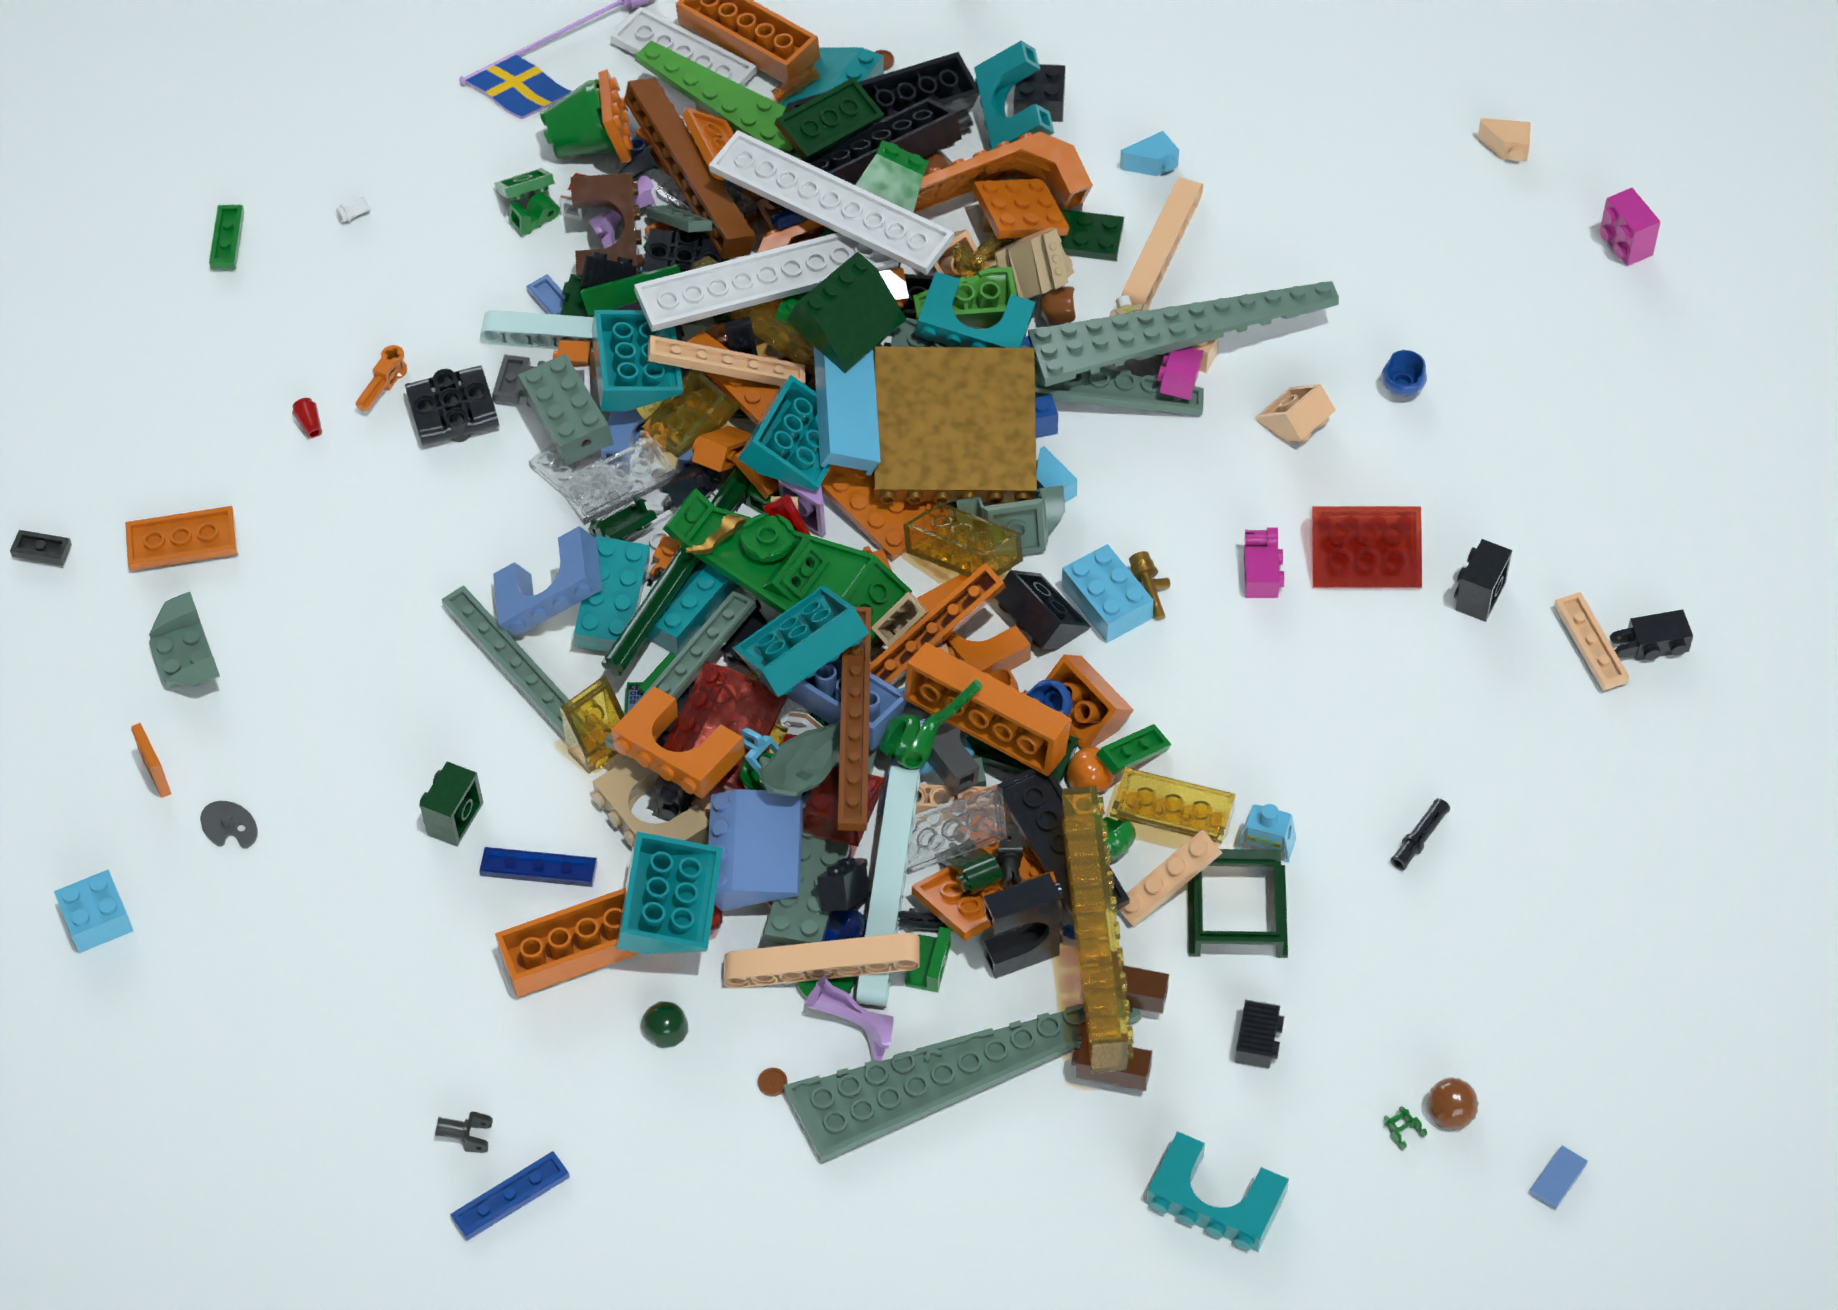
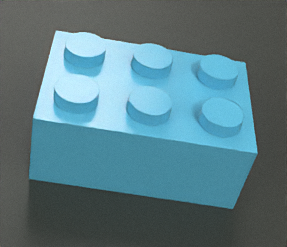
(1107, 593)

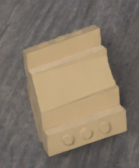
(1036, 263)

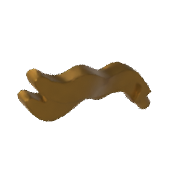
(727, 528)

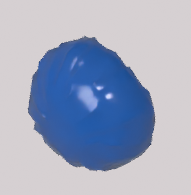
(1405, 373)
(1052, 694)

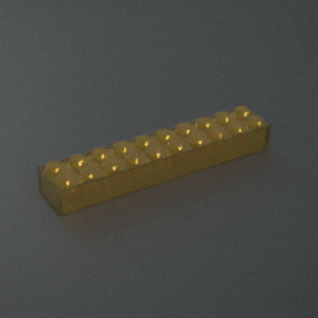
(1096, 930)

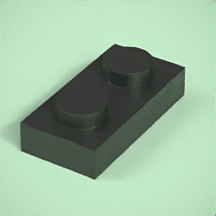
(40, 547)

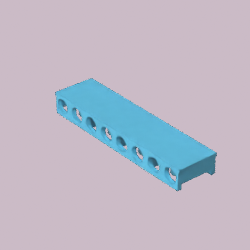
(847, 414)

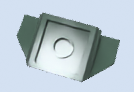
(1031, 518)
(181, 644)

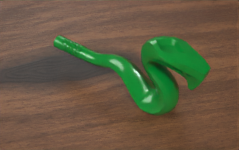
(914, 744)

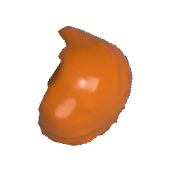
(1088, 770)

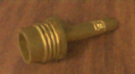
(1144, 570)

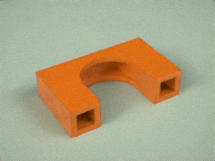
(999, 652)
(694, 769)

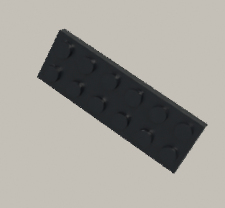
(1036, 810)

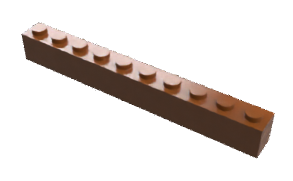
(687, 167)

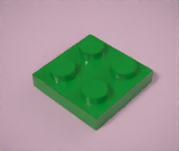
(519, 185)

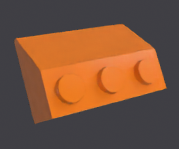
(1096, 706)

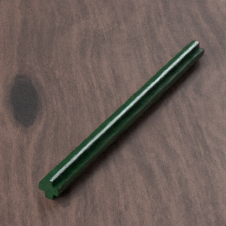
(667, 585)

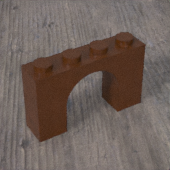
(618, 194)
(1147, 992)

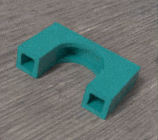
(995, 80)
(940, 324)
(1242, 1223)

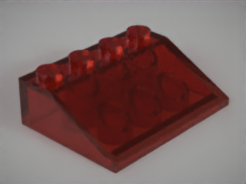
(1366, 546)
(729, 700)

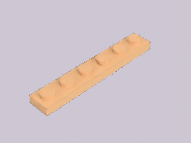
(722, 361)

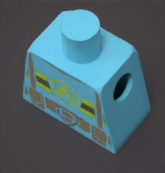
(1268, 830)

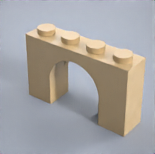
(624, 786)

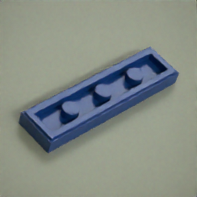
(509, 1195)

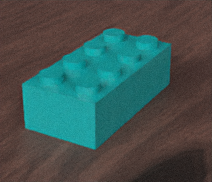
(609, 611)

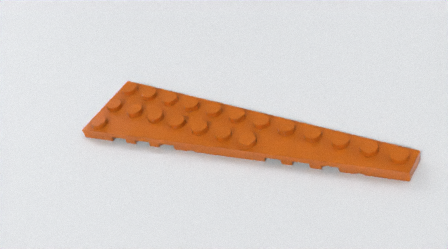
(846, 487)

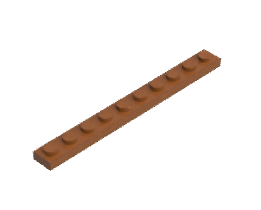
(855, 732)

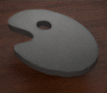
(222, 820)

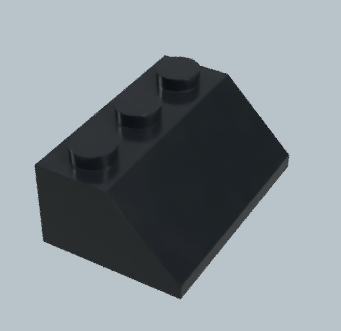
(1040, 610)

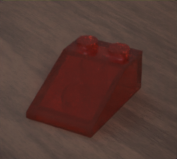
(821, 810)

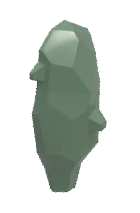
(802, 762)

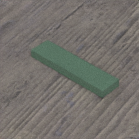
(679, 218)

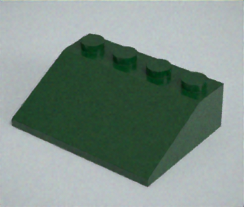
(847, 313)

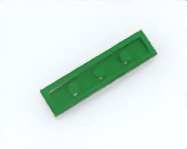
(621, 291)

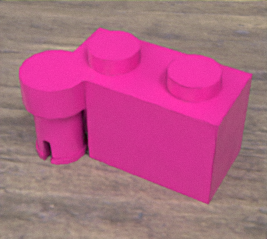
(1180, 372)
(1262, 563)

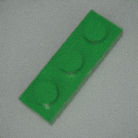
(226, 237)
(1133, 749)

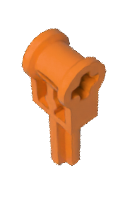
(385, 373)

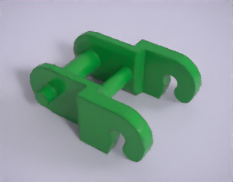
(1410, 1121)

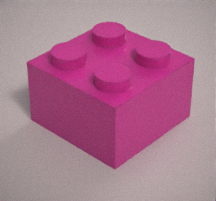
(1629, 226)

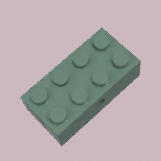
(565, 409)

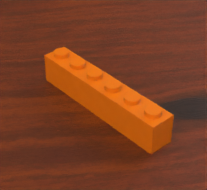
(939, 623)

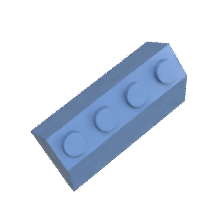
(823, 698)

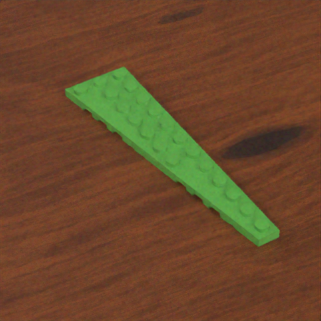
(717, 95)

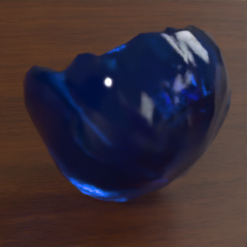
(846, 925)

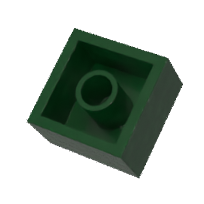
(451, 803)

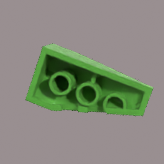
(979, 298)

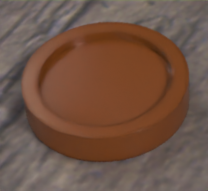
(888, 59)
(772, 1081)

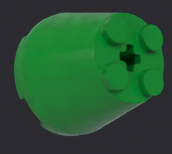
(577, 123)

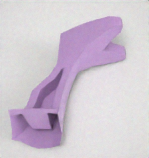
(605, 223)
(839, 1003)

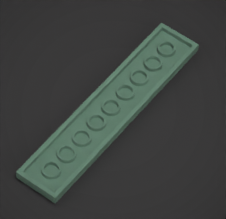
(800, 917)

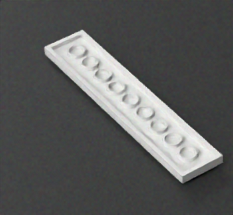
(832, 202)
(748, 280)

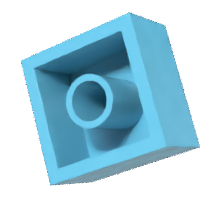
(93, 911)

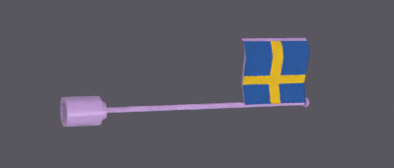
(522, 86)

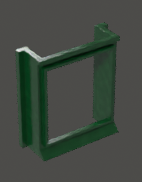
(1240, 858)

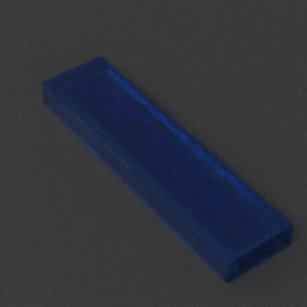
(538, 866)

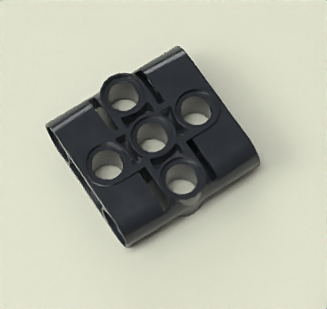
(685, 251)
(452, 405)

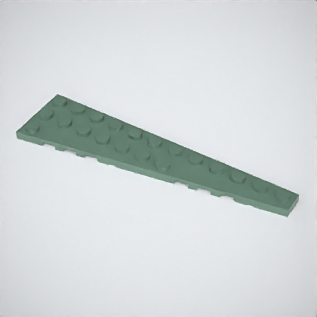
(1095, 343)
(1099, 388)
(888, 1094)

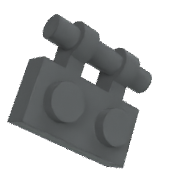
(507, 385)

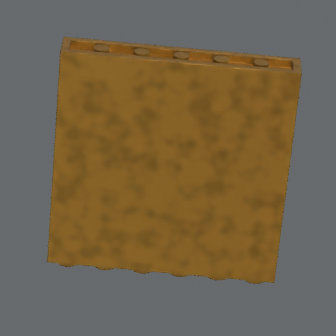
(955, 424)

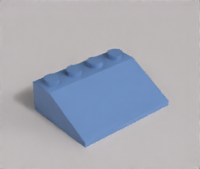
(759, 846)

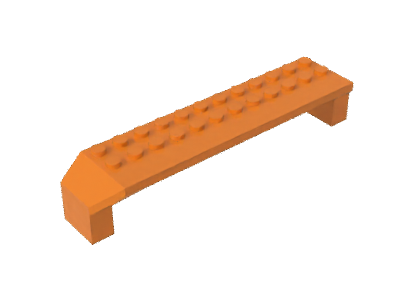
(1027, 158)

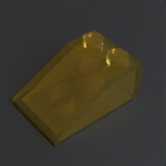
(694, 413)
(588, 722)

